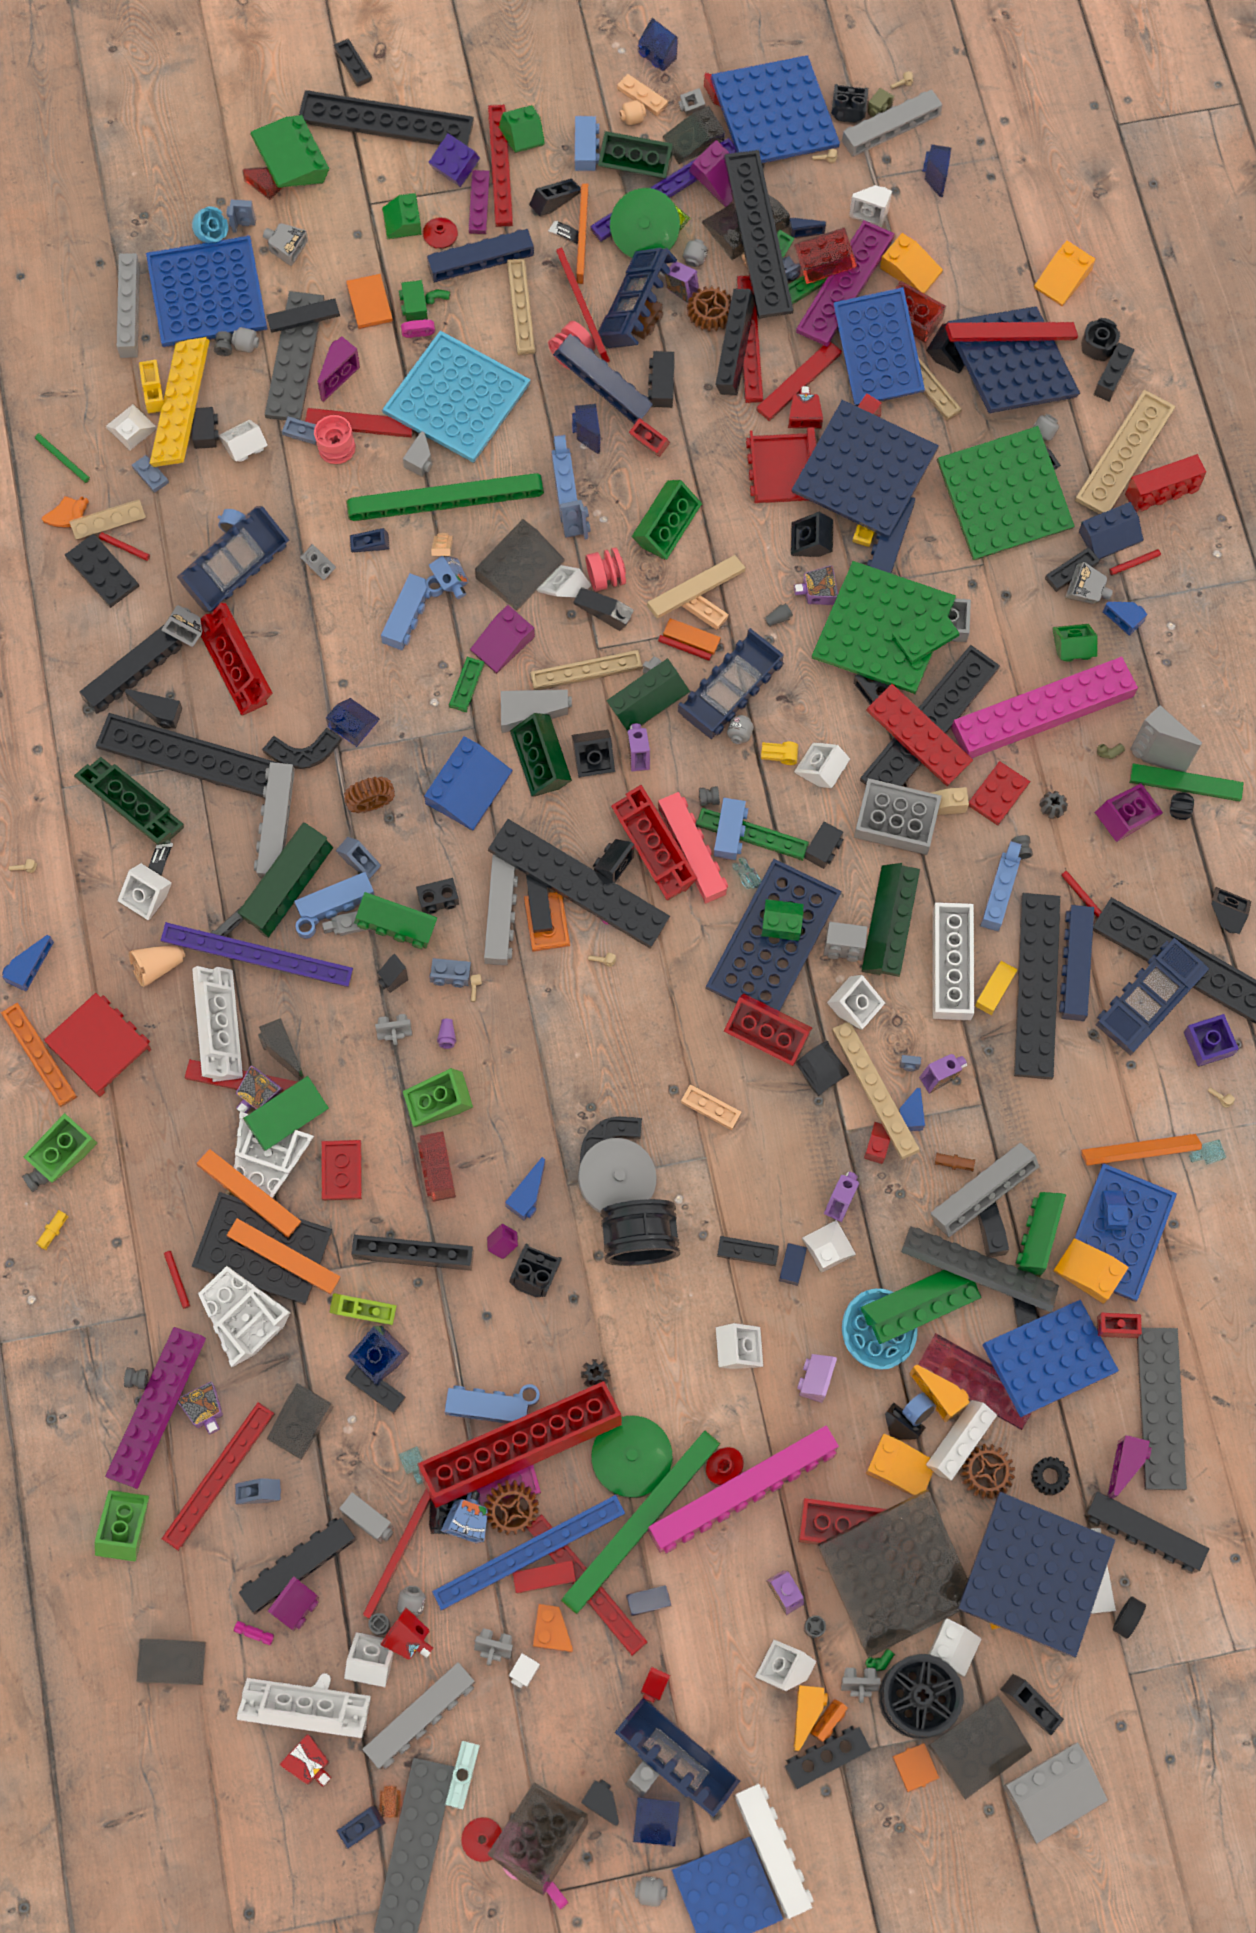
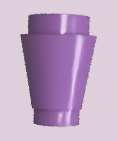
(446, 1035)

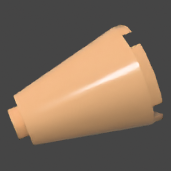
(155, 962)

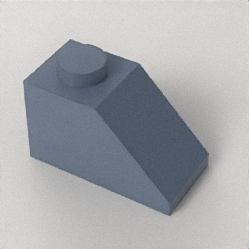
(358, 857)
(257, 1491)

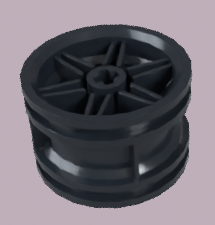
(640, 1232)
(947, 1684)

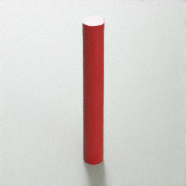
(128, 548)
(1134, 562)
(683, 647)
(1081, 893)
(177, 1279)

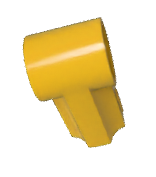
(785, 753)

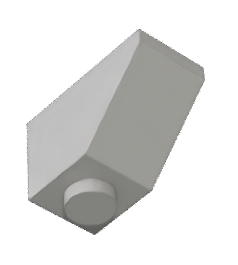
(418, 456)

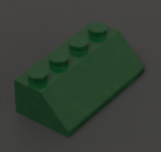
(635, 155)
(648, 695)
(540, 754)

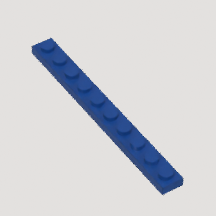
(528, 1552)

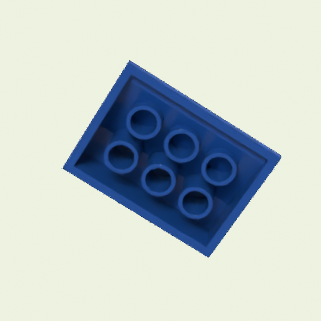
(467, 784)

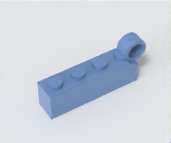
(563, 472)
(407, 609)
(1001, 888)
(330, 901)
(488, 1406)

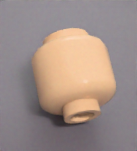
(632, 112)

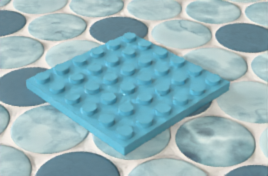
(456, 396)

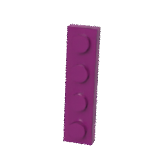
(479, 202)

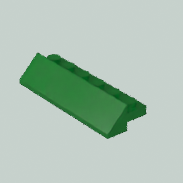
(918, 1304)

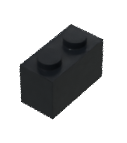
(204, 428)
(823, 845)

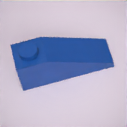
(26, 965)
(525, 1197)

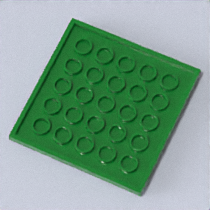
(1005, 493)
(862, 625)

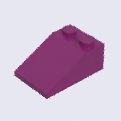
(712, 173)
(338, 366)
(503, 639)
(1128, 812)
(1129, 1458)
(294, 1604)

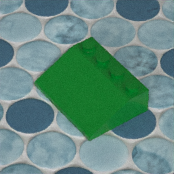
(291, 152)

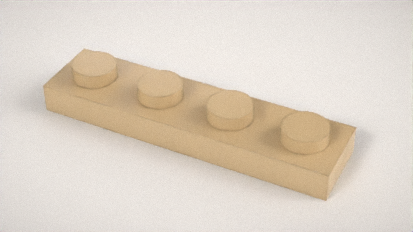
(107, 519)

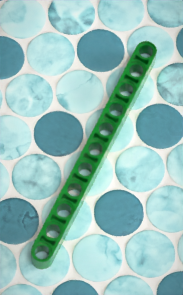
(445, 497)
(639, 1522)

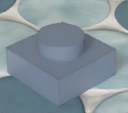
(910, 1063)

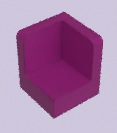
(502, 1241)

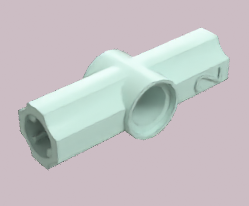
(459, 1789)

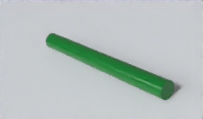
(60, 456)

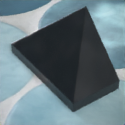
(900, 1426)

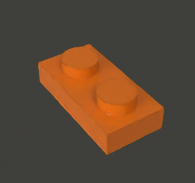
(826, 1723)

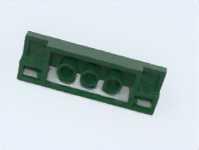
(130, 800)
(285, 879)
(890, 920)

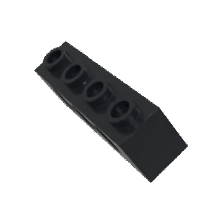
(858, 1747)

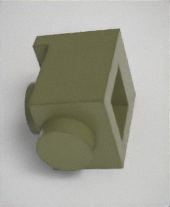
(880, 102)

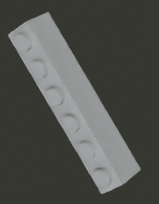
(892, 123)
(128, 305)
(275, 815)
(500, 913)
(984, 1189)
(418, 1716)

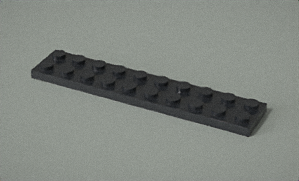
(384, 118)
(758, 234)
(942, 706)
(184, 754)
(579, 883)
(1144, 939)
(1037, 986)

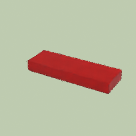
(544, 1576)

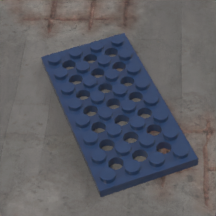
(752, 919)

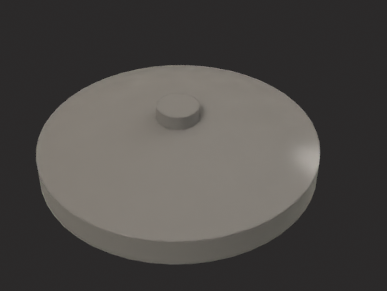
(616, 1173)

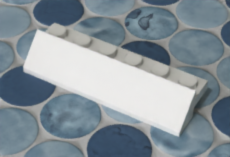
(217, 1023)
(304, 1708)

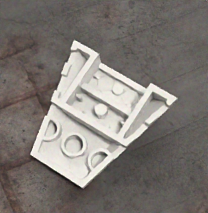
(269, 1167)
(241, 1315)

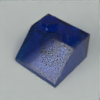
(658, 45)
(936, 167)
(586, 426)
(351, 721)
(378, 1354)
(656, 1822)

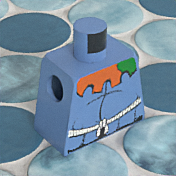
(450, 575)
(467, 1519)

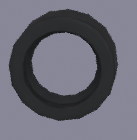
(1129, 1617)

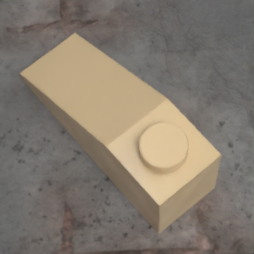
(953, 801)

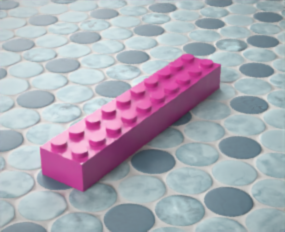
(1044, 708)
(743, 1489)

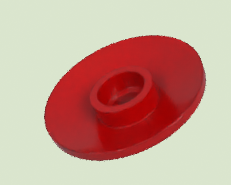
(442, 238)
(720, 1461)
(470, 1836)

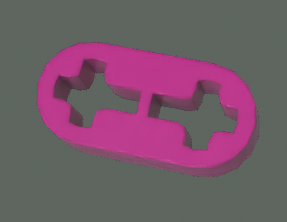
(418, 328)
(557, 1896)

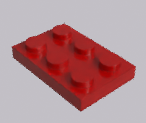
(998, 793)
(341, 1170)

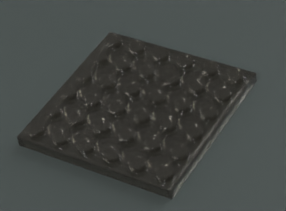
(896, 1572)

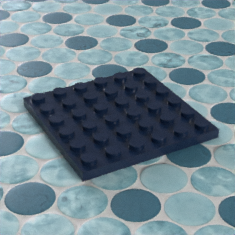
(1016, 371)
(865, 468)
(1037, 1574)

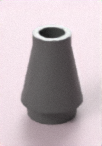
(778, 615)

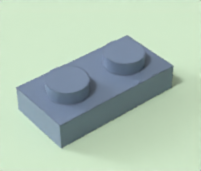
(299, 430)
(150, 475)

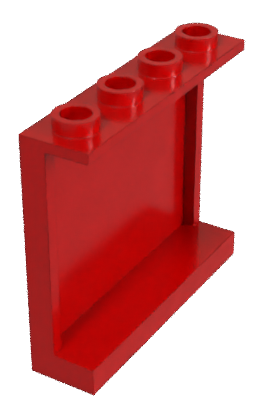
(777, 464)
(97, 1043)

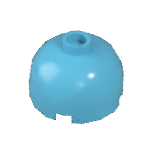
(209, 225)

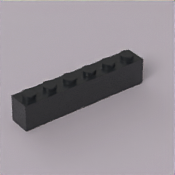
(735, 342)
(130, 670)
(412, 1252)
(1146, 1532)
(300, 1564)

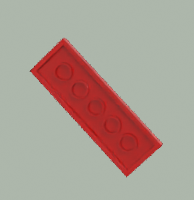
(919, 735)

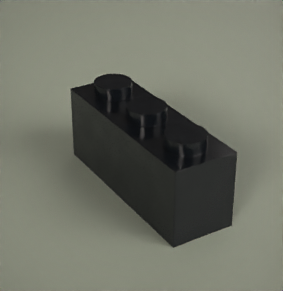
(1114, 372)
(661, 379)

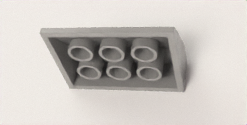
(1165, 742)
(897, 816)
(1056, 1792)

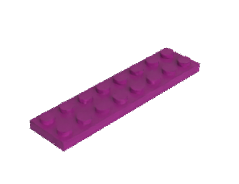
(868, 248)
(155, 1407)

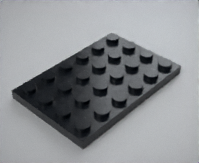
(219, 1251)

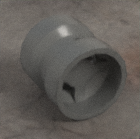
(223, 345)
(709, 796)
(1025, 851)
(34, 1179)
(138, 1378)
(379, 1624)
(814, 1626)

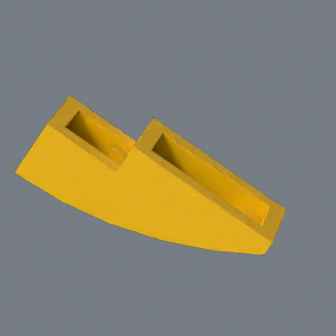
(151, 386)
(996, 988)

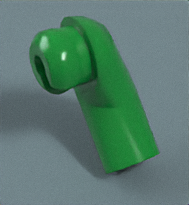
(437, 293)
(882, 1663)

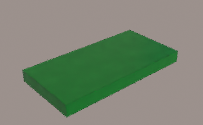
(285, 1113)

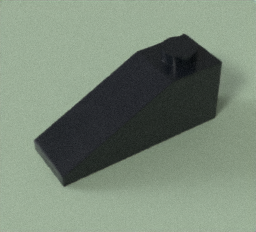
(551, 197)
(604, 608)
(160, 709)
(993, 1232)
(1032, 1703)

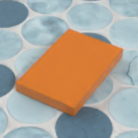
(369, 301)
(559, 935)

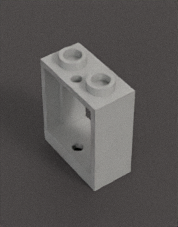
(367, 1518)

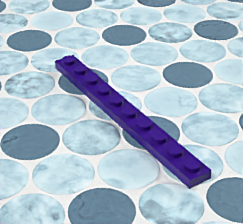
(670, 186)
(256, 954)

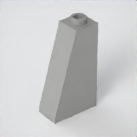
(520, 705)

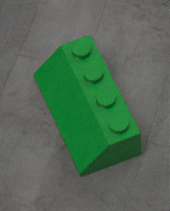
(667, 519)
(395, 920)
(1041, 1232)

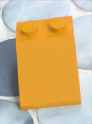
(910, 264)
(1065, 273)
(1091, 1270)
(945, 1395)
(900, 1466)

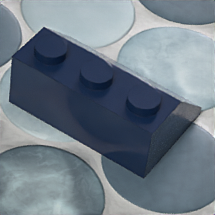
(1112, 531)

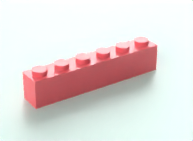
(690, 841)

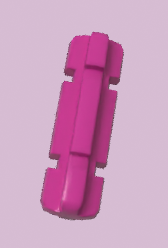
(253, 1633)

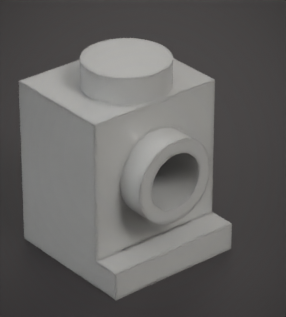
(693, 96)

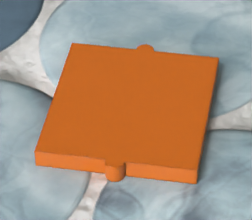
(915, 1767)

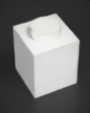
(523, 1671)

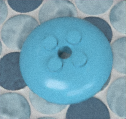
(862, 1340)

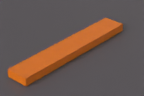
(582, 233)
(38, 1054)
(1141, 1149)
(248, 1193)
(283, 1256)

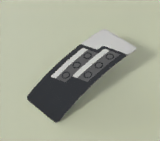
(565, 231)
(160, 857)

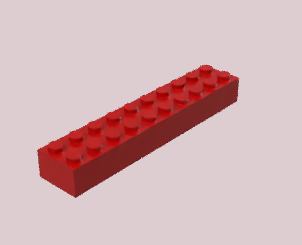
(519, 1444)

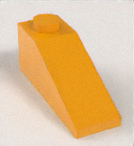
(809, 1707)

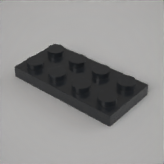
(101, 570)

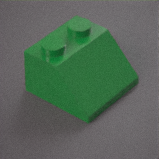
(522, 128)
(402, 217)
(1075, 642)
(782, 920)

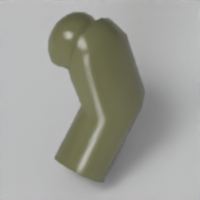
(1109, 753)

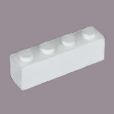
(961, 1439)

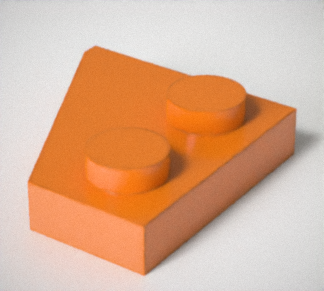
(551, 1630)

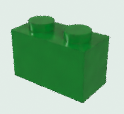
(414, 301)

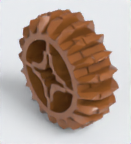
(713, 316)
(369, 794)
(991, 1480)
(524, 1515)

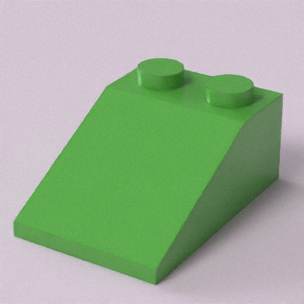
(438, 1098)
(60, 1148)
(121, 1526)

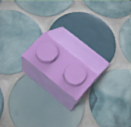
(817, 1377)

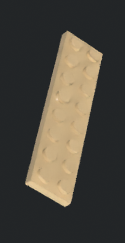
(1125, 453)

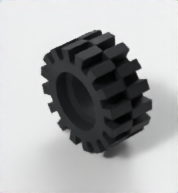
(1059, 1467)

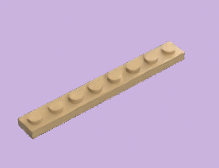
(875, 1090)

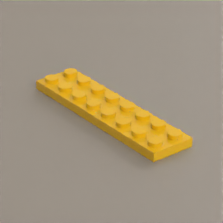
(179, 402)

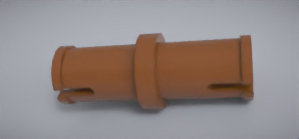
(955, 1162)

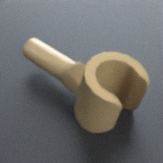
(908, 80)
(830, 157)
(29, 866)
(609, 960)
(475, 980)
(1226, 1101)

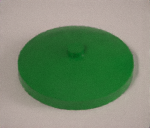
(644, 221)
(632, 1457)

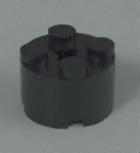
(1100, 339)

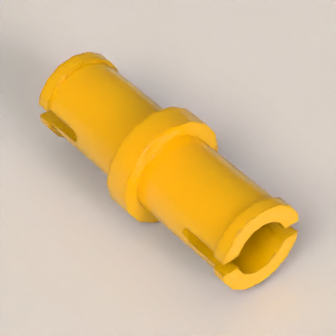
(52, 1230)

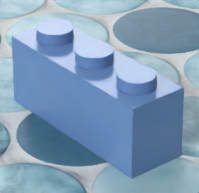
(586, 143)
(730, 829)

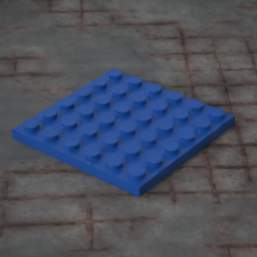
(775, 109)
(206, 290)

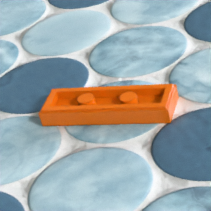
(691, 636)

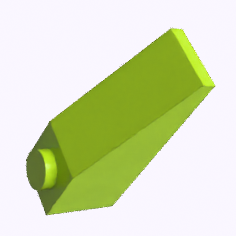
(362, 1309)

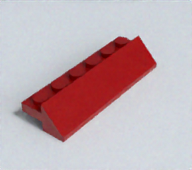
(234, 660)
(654, 842)

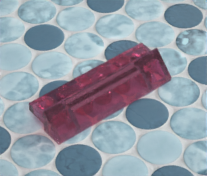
(973, 1375)

